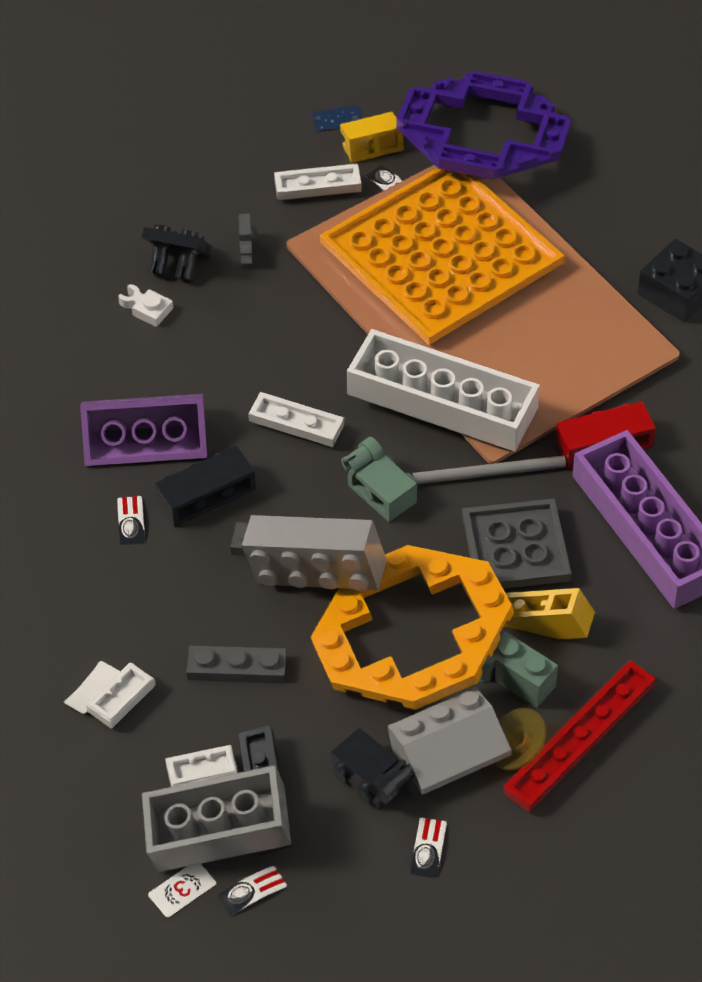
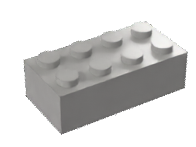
(314, 552)
(216, 819)

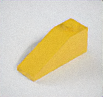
(552, 613)

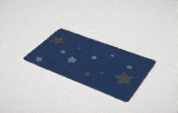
(334, 117)

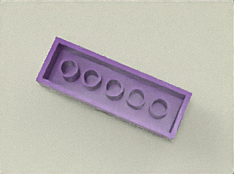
(644, 514)

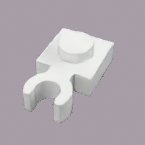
(148, 307)

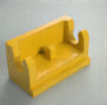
(371, 137)

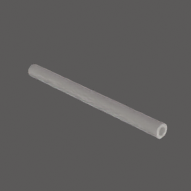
(489, 470)

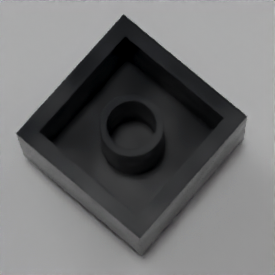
(674, 280)

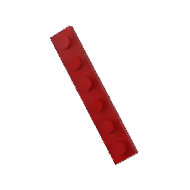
(579, 736)

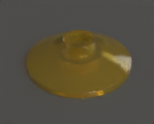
(525, 735)

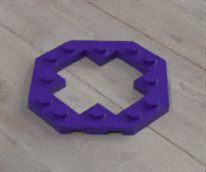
(515, 155)

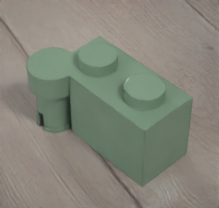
(379, 480)
(520, 670)

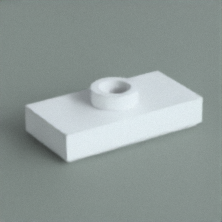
(120, 695)
(201, 765)

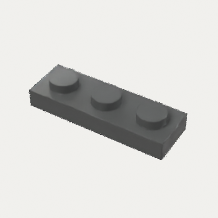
(236, 664)

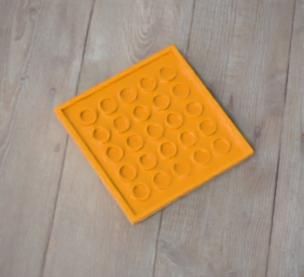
(441, 251)

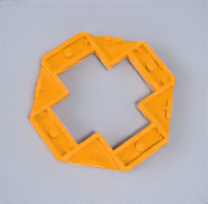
(382, 679)

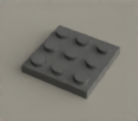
(519, 542)

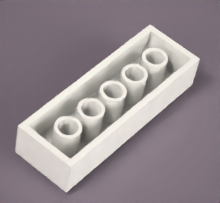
(443, 389)

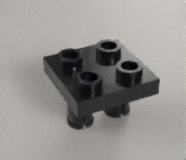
(187, 243)

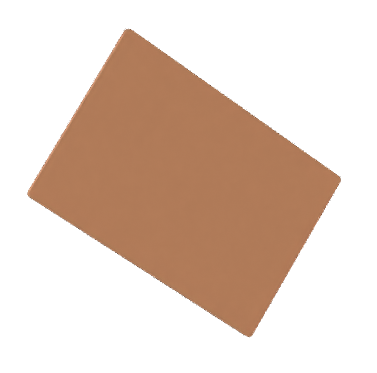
(558, 332)

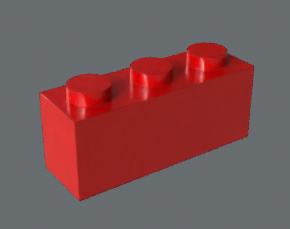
(584, 431)

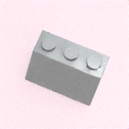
(449, 740)

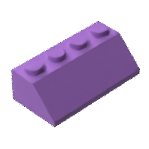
(143, 429)

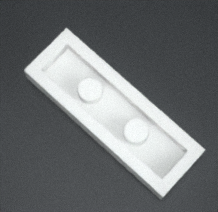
(317, 181)
(296, 419)

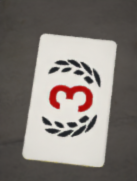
(181, 889)

